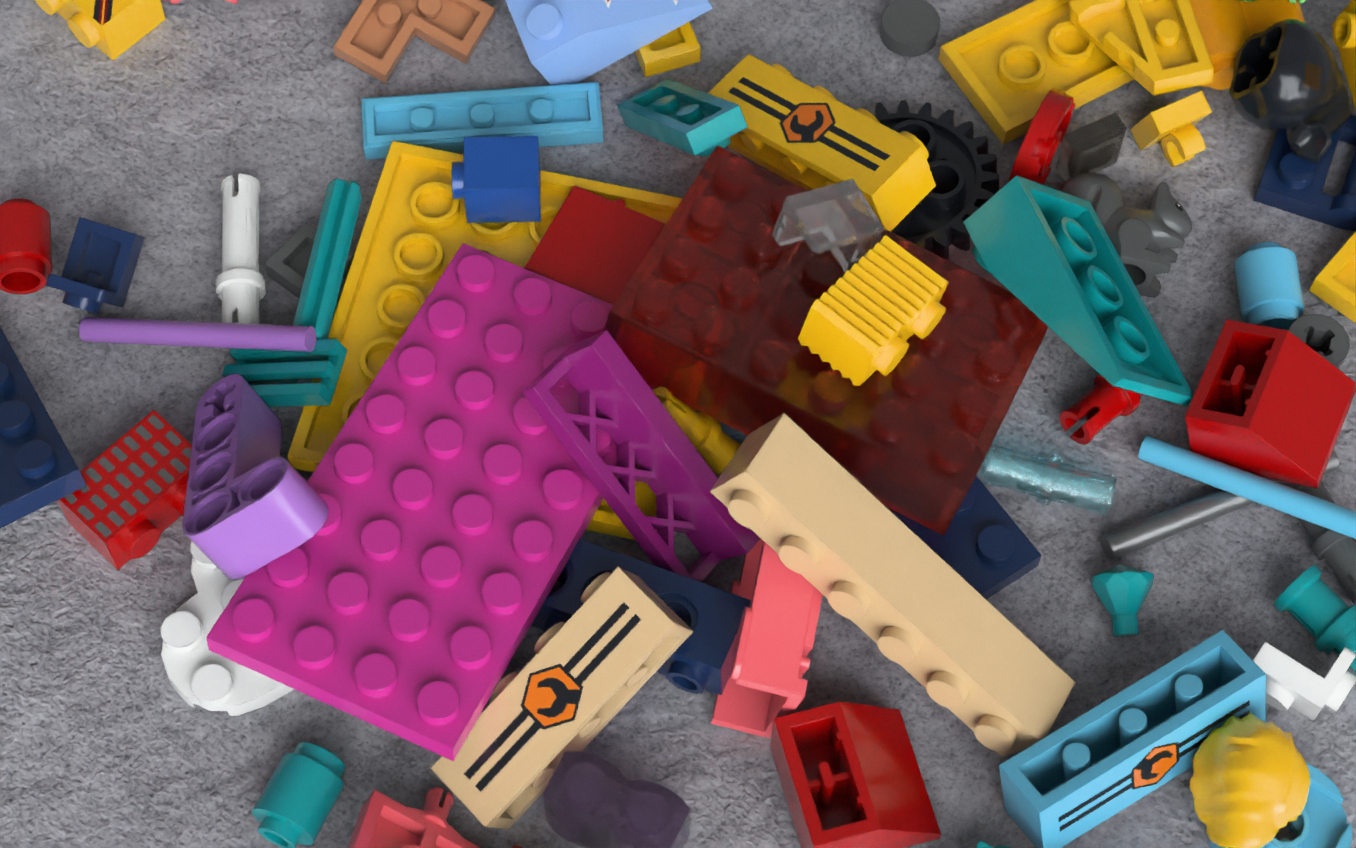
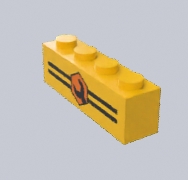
(822, 142)

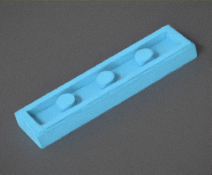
(441, 120)

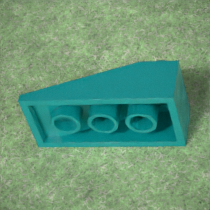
(1070, 276)

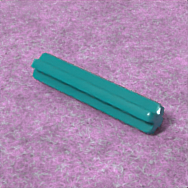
(328, 256)

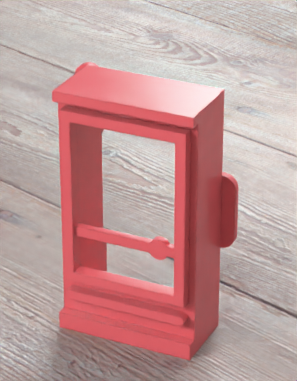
(769, 645)

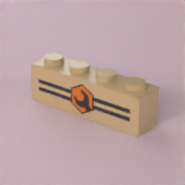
(562, 696)

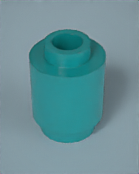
(299, 796)

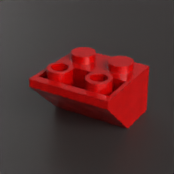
(1269, 405)
(852, 778)

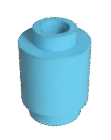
(1269, 286)

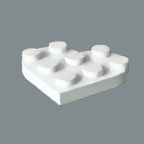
(200, 674)

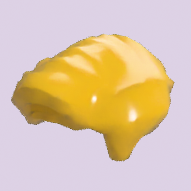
(1248, 782)

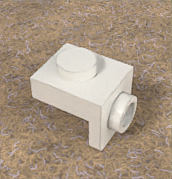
(1299, 687)

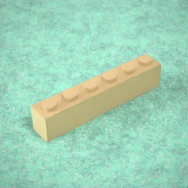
(892, 586)

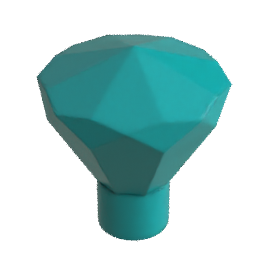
(1123, 594)

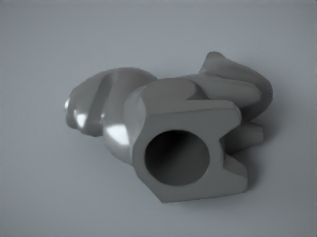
(1138, 235)

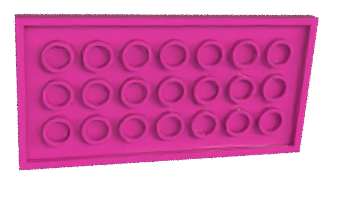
(439, 517)

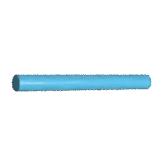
(1249, 486)

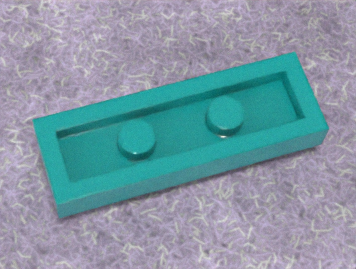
(683, 117)

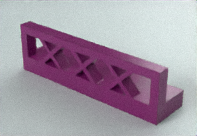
(648, 438)

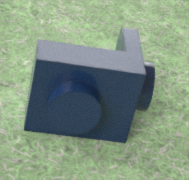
(98, 266)

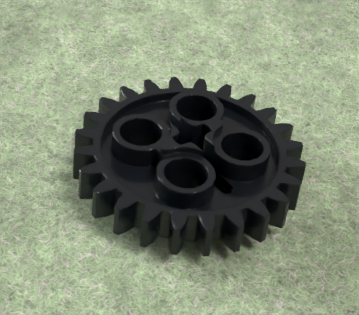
(962, 176)

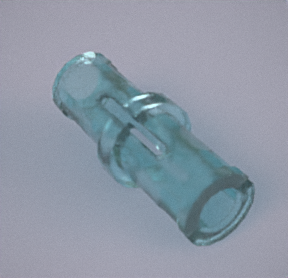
(1049, 479)

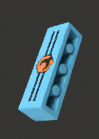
(1129, 742)

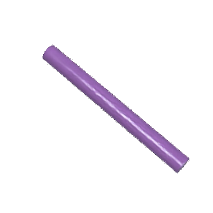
(198, 334)

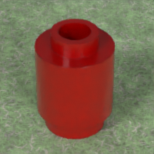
(24, 246)

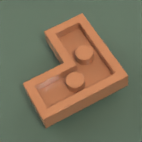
(385, 29)

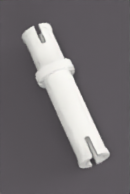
(240, 283)

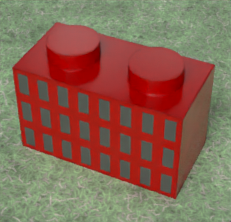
(132, 491)

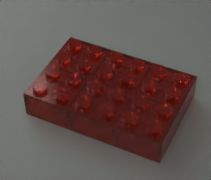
(721, 323)

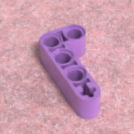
(240, 494)

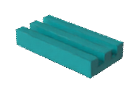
(288, 368)

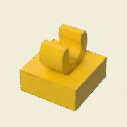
(1174, 128)

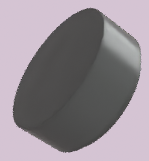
(909, 27)

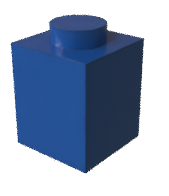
(499, 179)

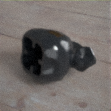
(1291, 84)

